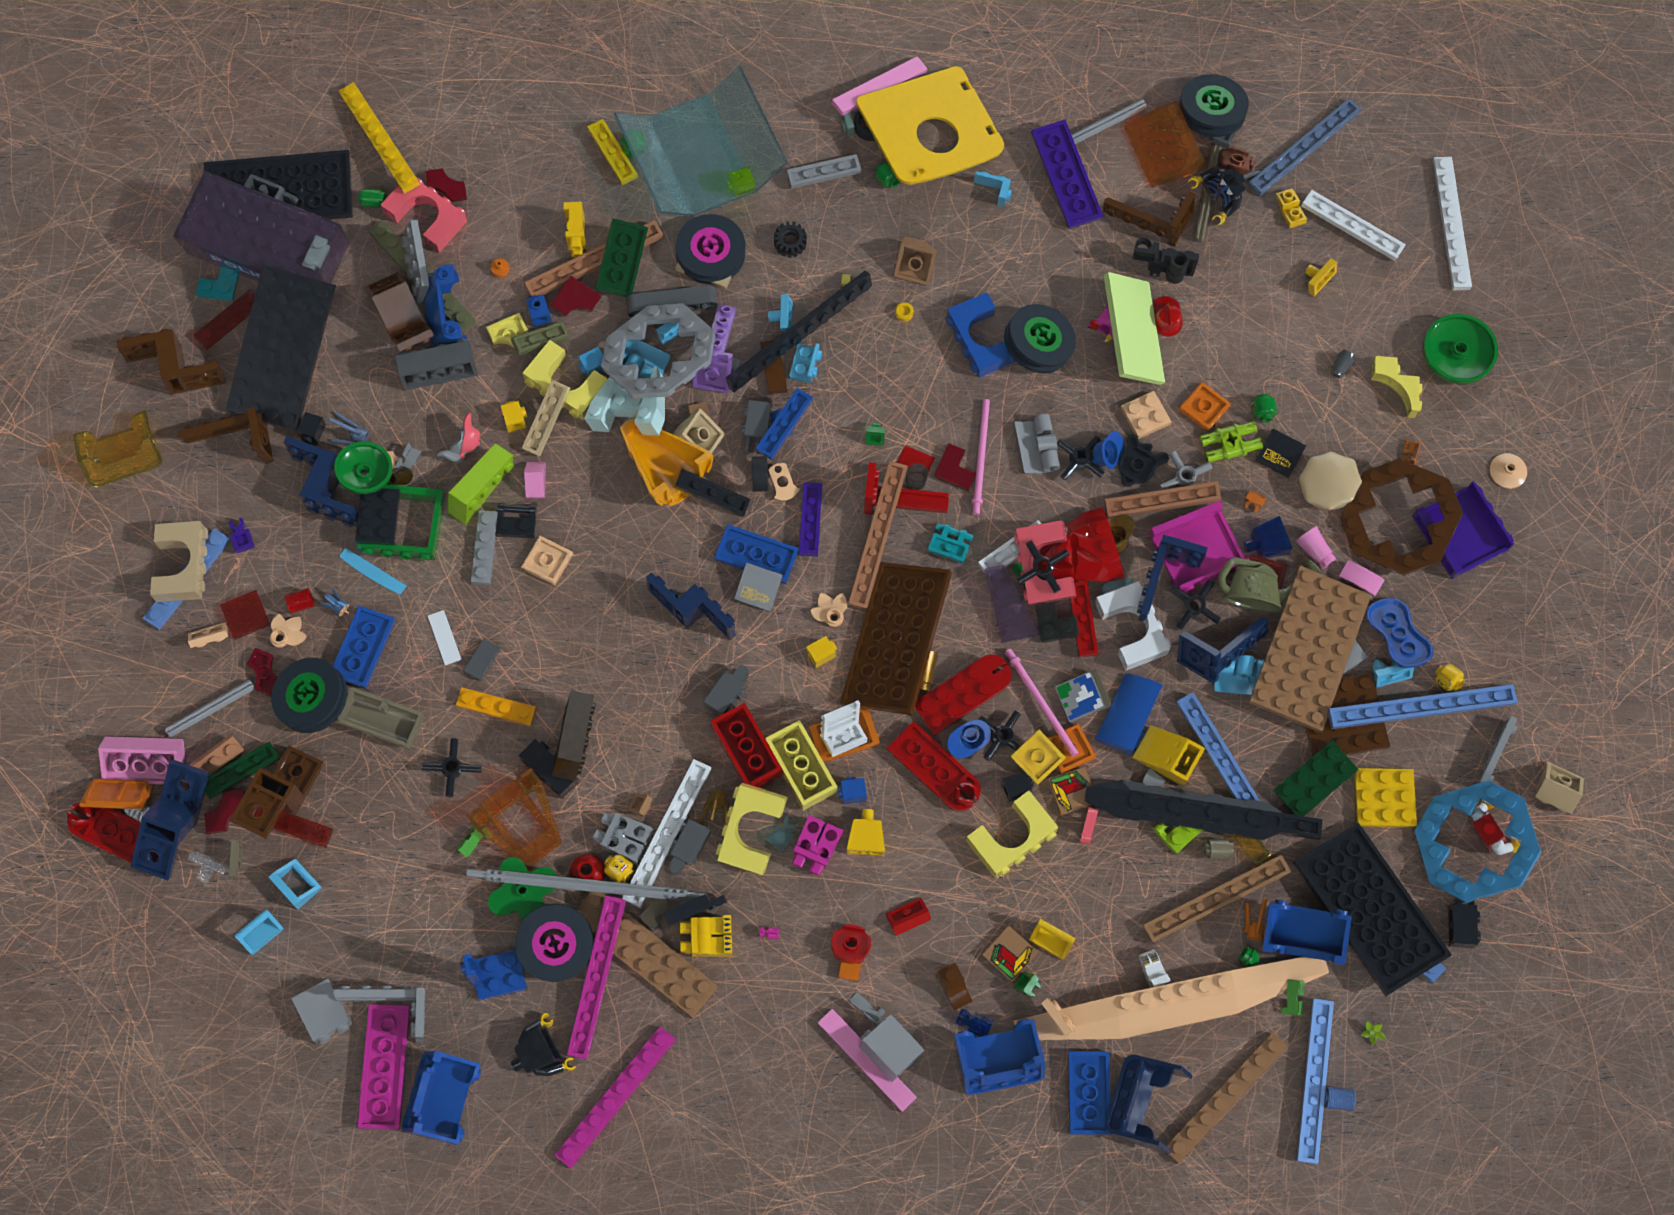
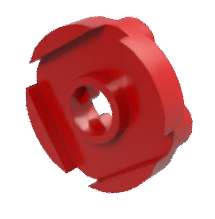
(847, 954)

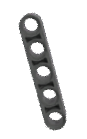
(693, 297)

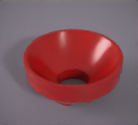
(597, 867)

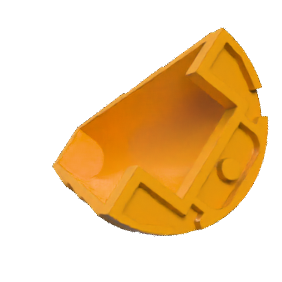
(661, 460)

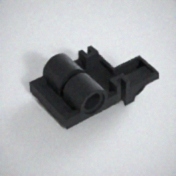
(1170, 261)

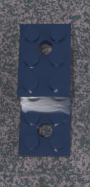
(691, 605)

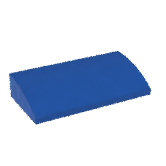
(1128, 713)

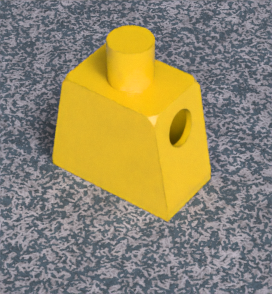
(866, 836)

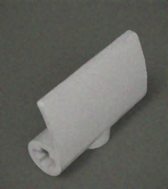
(1037, 445)

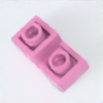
(1361, 577)

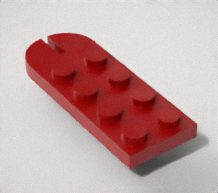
(963, 693)
(935, 768)
(106, 830)

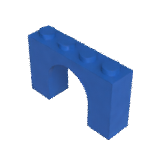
(961, 318)

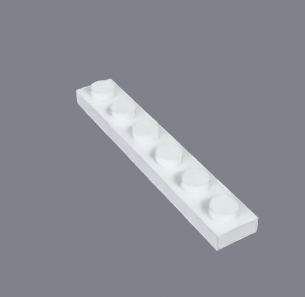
(1353, 225)

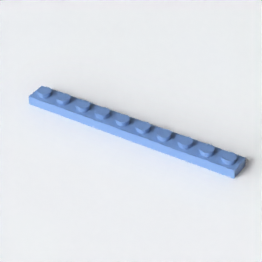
(1422, 706)

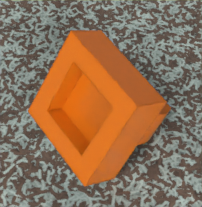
(1256, 498)

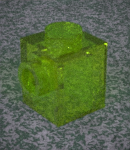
(741, 181)

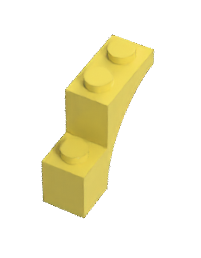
(1408, 387)

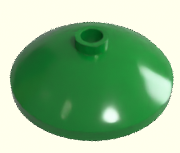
(361, 458)

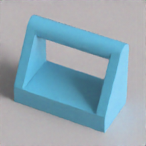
(281, 872)
(259, 932)

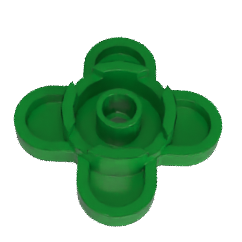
(509, 900)

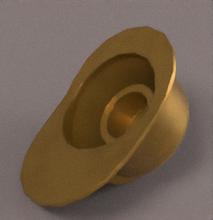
(1122, 528)

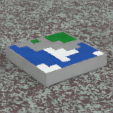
(1080, 697)

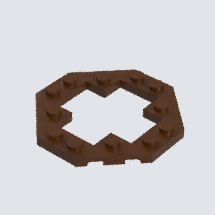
(1418, 480)

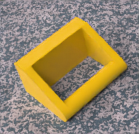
(1052, 939)

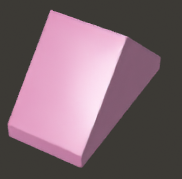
(535, 479)

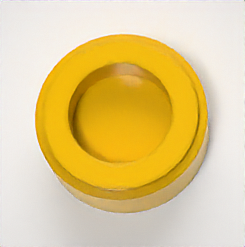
(904, 312)

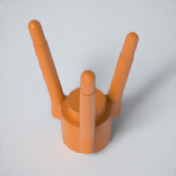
(1255, 930)

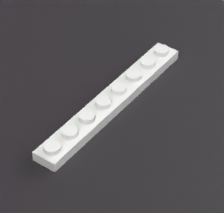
(1452, 223)
(669, 828)

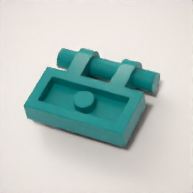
(947, 547)

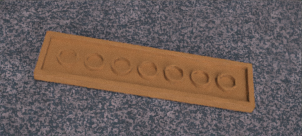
(653, 959)

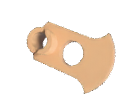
(782, 493)

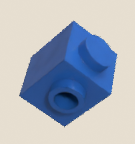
(538, 310)
(852, 790)

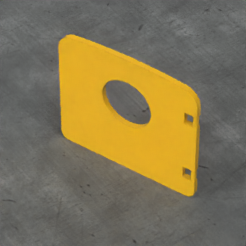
(899, 110)

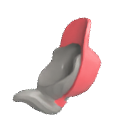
(466, 443)

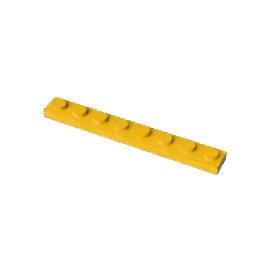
(379, 138)

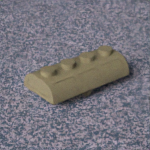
(381, 718)

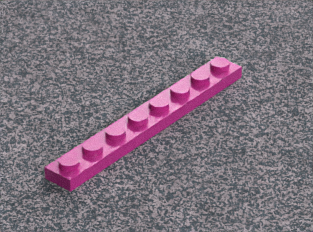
(596, 977)
(615, 1097)

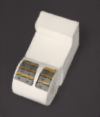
(1153, 969)

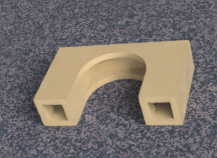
(189, 582)

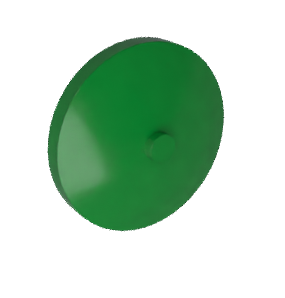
(1460, 349)

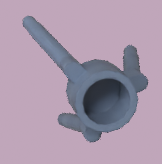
(357, 433)

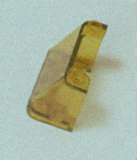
(118, 454)

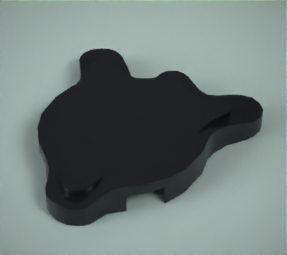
(1139, 463)

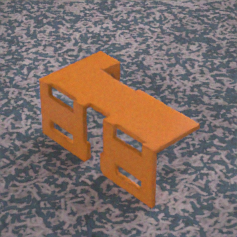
(1411, 451)

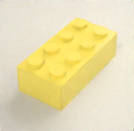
(802, 765)

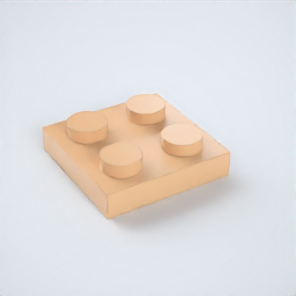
(1145, 415)

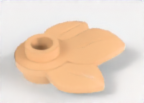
(828, 607)
(288, 629)

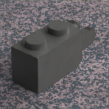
(270, 189)
(727, 691)
(688, 846)

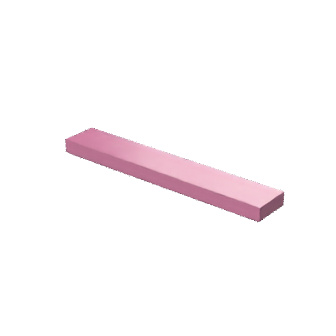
(907, 71)
(849, 1043)

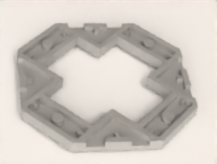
(681, 371)

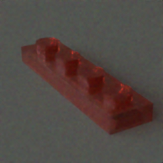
(226, 320)
(301, 828)

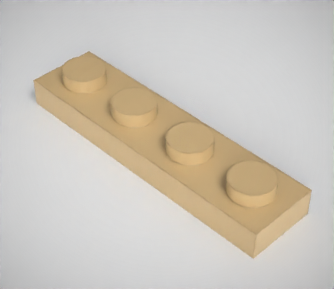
(546, 418)

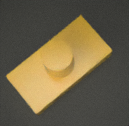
(1320, 276)

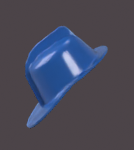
(1109, 451)
(969, 738)

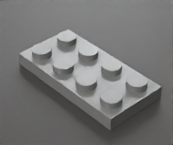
(416, 262)

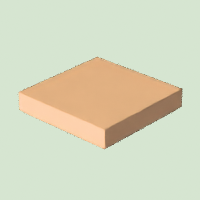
(547, 560)

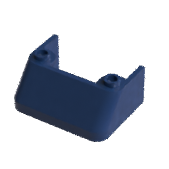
(1133, 1096)

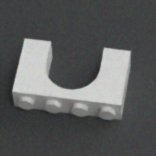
(1154, 643)

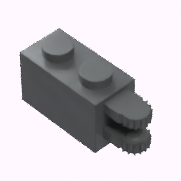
(757, 422)

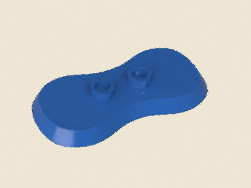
(1404, 642)

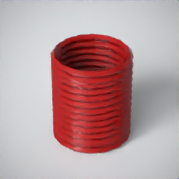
(299, 600)

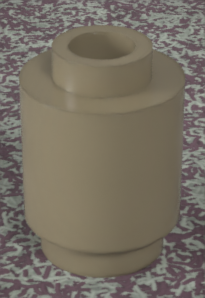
(1219, 848)

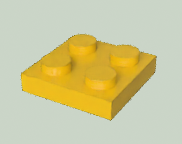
(1038, 756)

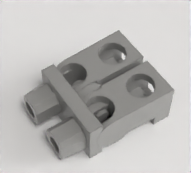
(624, 836)

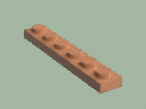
(1163, 499)

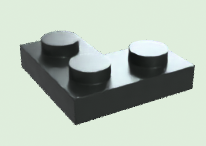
(1053, 628)

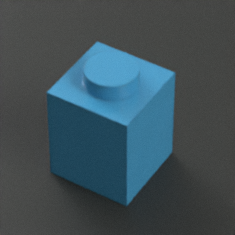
(591, 361)

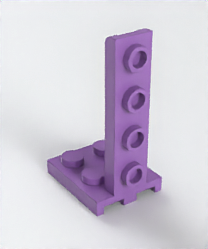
(715, 375)

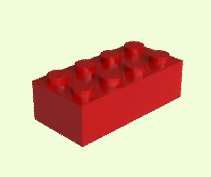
(746, 747)

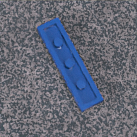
(784, 423)

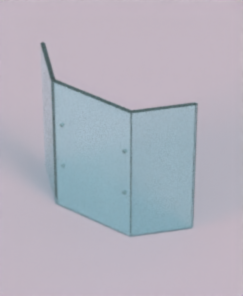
(696, 145)

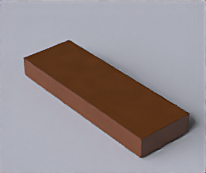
(775, 374)

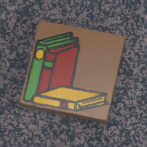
(1070, 791)
(1010, 954)

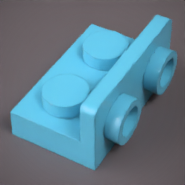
(805, 362)

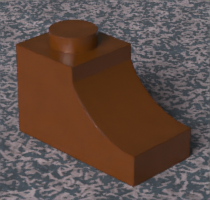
(954, 986)

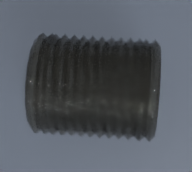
(920, 469)

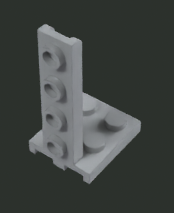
(386, 993)

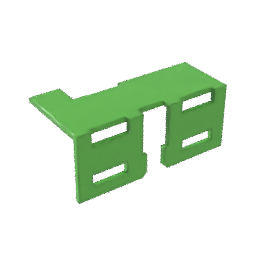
(470, 844)
(1292, 994)

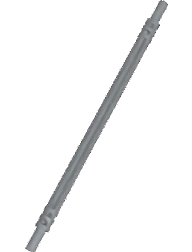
(584, 884)

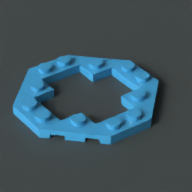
(1489, 882)

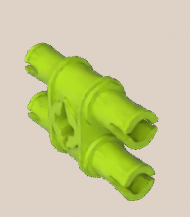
(1227, 449)

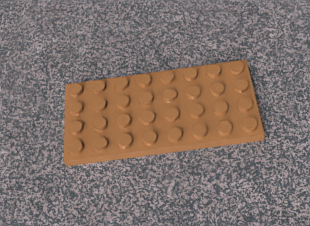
(1310, 649)

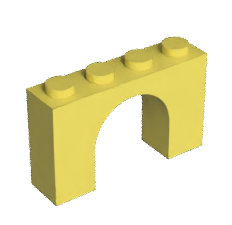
(540, 373)
(733, 849)
(999, 858)

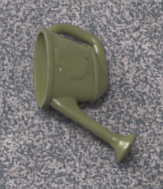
(1255, 585)

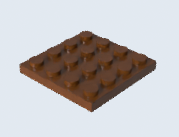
(1355, 739)

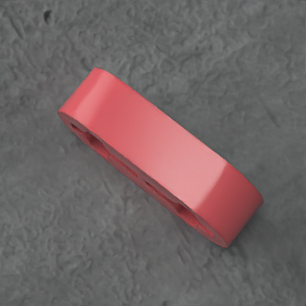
(1088, 826)

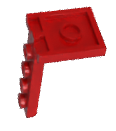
(908, 498)

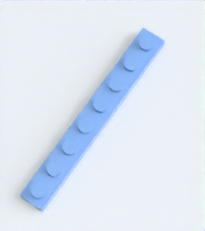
(1315, 1081)

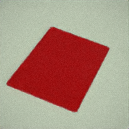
(912, 456)

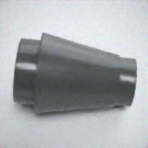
(1343, 363)

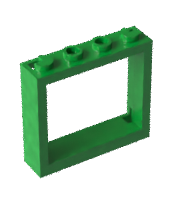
(408, 552)

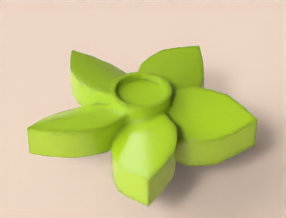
(1373, 1032)

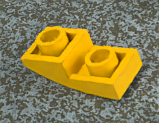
(1290, 208)

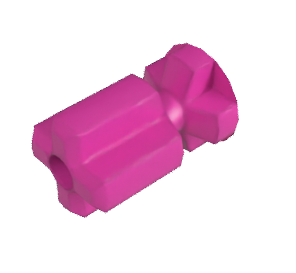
(771, 933)

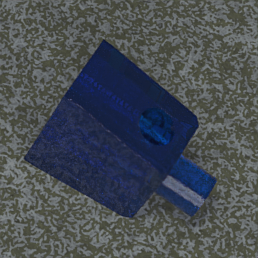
(1269, 539)

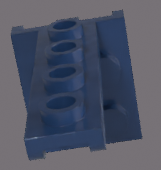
(1175, 551)
(1208, 661)

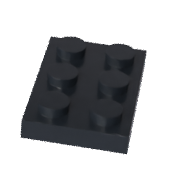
(378, 517)

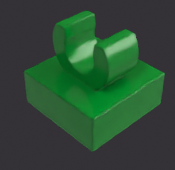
(875, 434)
(1026, 983)

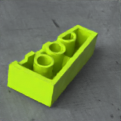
(479, 483)

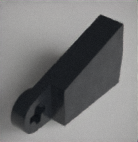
(688, 910)

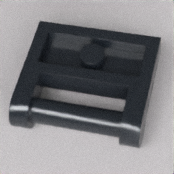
(516, 526)

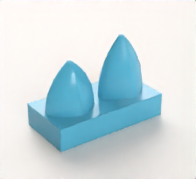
(1388, 675)

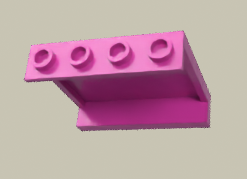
(1204, 528)

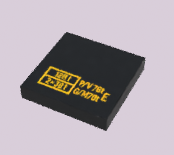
(1280, 453)

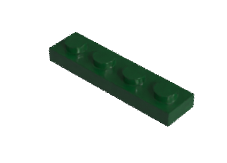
(240, 770)

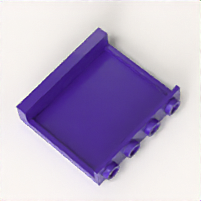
(1478, 535)

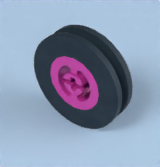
(710, 231)
(531, 949)

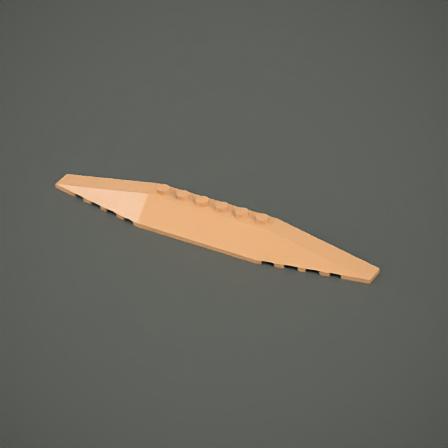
(1179, 1002)

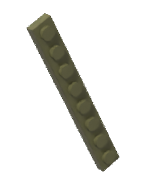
(392, 245)

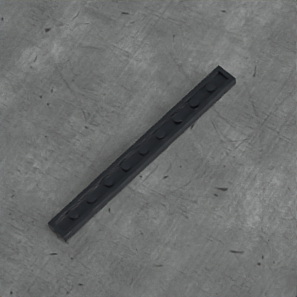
(799, 331)

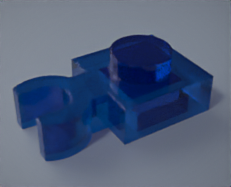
(978, 1024)

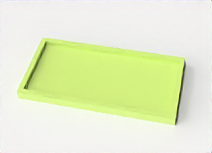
(1134, 328)

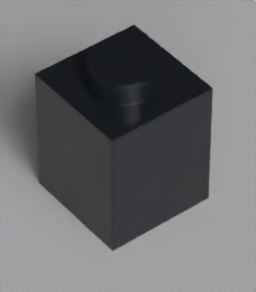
(311, 428)
(1017, 786)

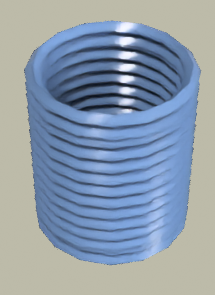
(1340, 1098)

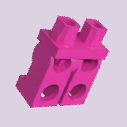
(816, 851)

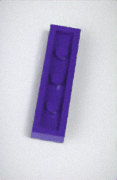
(810, 519)

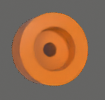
(500, 268)

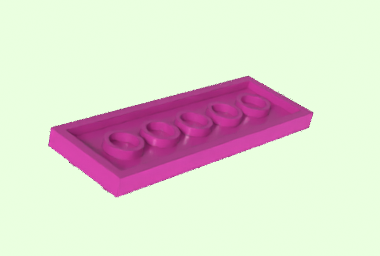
(384, 1067)

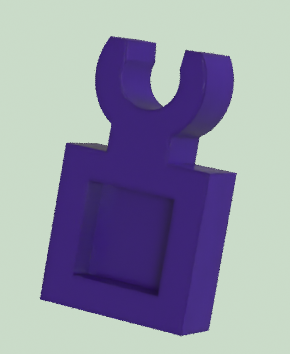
(241, 538)

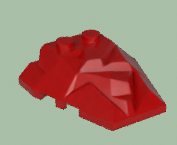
(1090, 549)

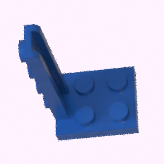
(494, 974)

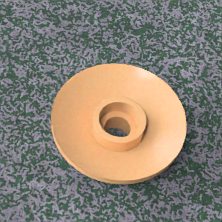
(1505, 477)

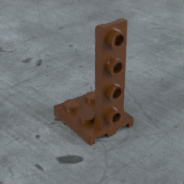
(1151, 223)
(248, 420)

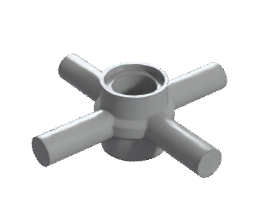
(1188, 470)

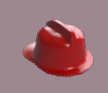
(1167, 316)

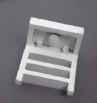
(842, 729)

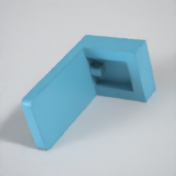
(998, 182)

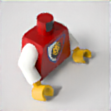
(1489, 831)

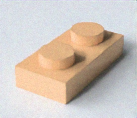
(203, 636)
(1063, 1023)

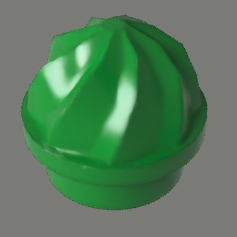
(1249, 957)

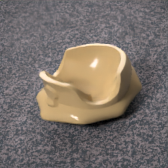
(1330, 481)

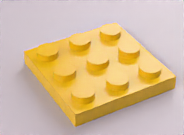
(1385, 798)

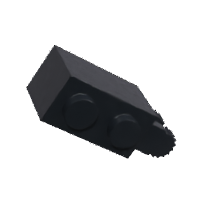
(1463, 924)

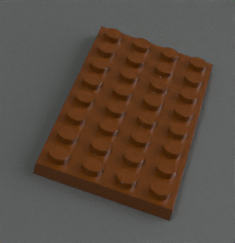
(896, 637)

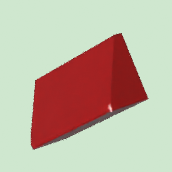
(908, 916)

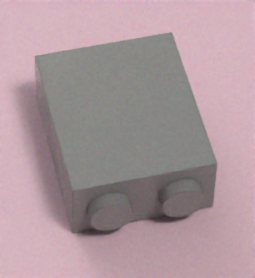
(321, 1012)
(890, 1047)

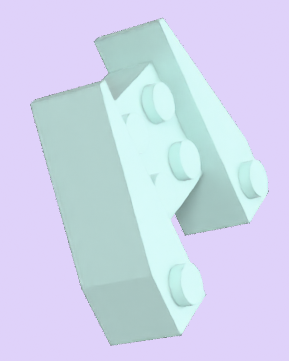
(616, 402)

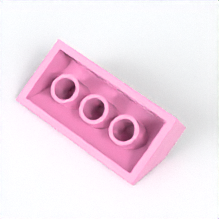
(139, 758)

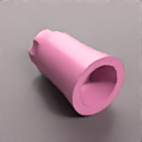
(1316, 548)

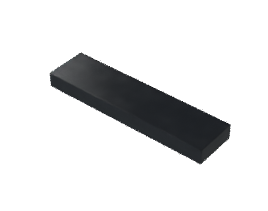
(712, 493)

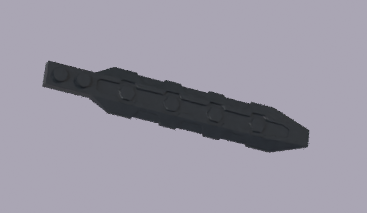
(1200, 811)

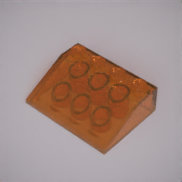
(1165, 145)

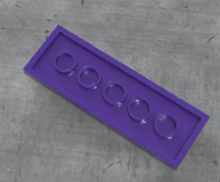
(1067, 174)

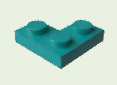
(219, 289)

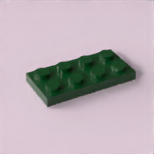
(621, 258)
(1315, 779)

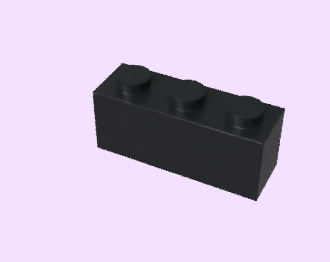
(541, 761)

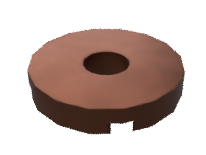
(1237, 160)

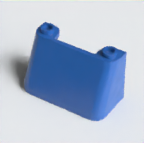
(441, 282)
(1307, 932)
(1000, 1058)
(439, 1097)

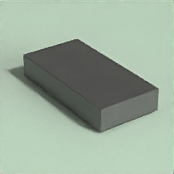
(482, 659)

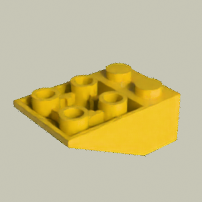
(1169, 754)

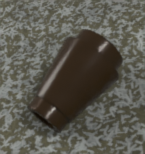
(401, 476)

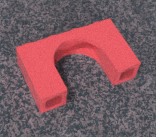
(449, 218)
(1039, 590)

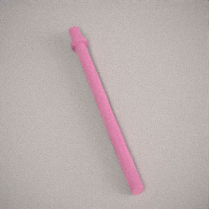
(977, 501)
(1015, 662)

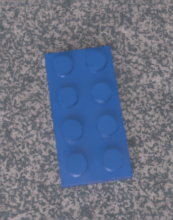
(744, 547)
(363, 646)
(1088, 1092)

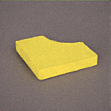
(506, 329)

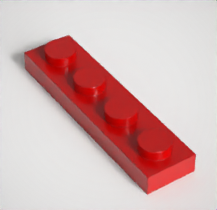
(1082, 610)

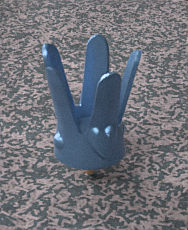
(338, 606)

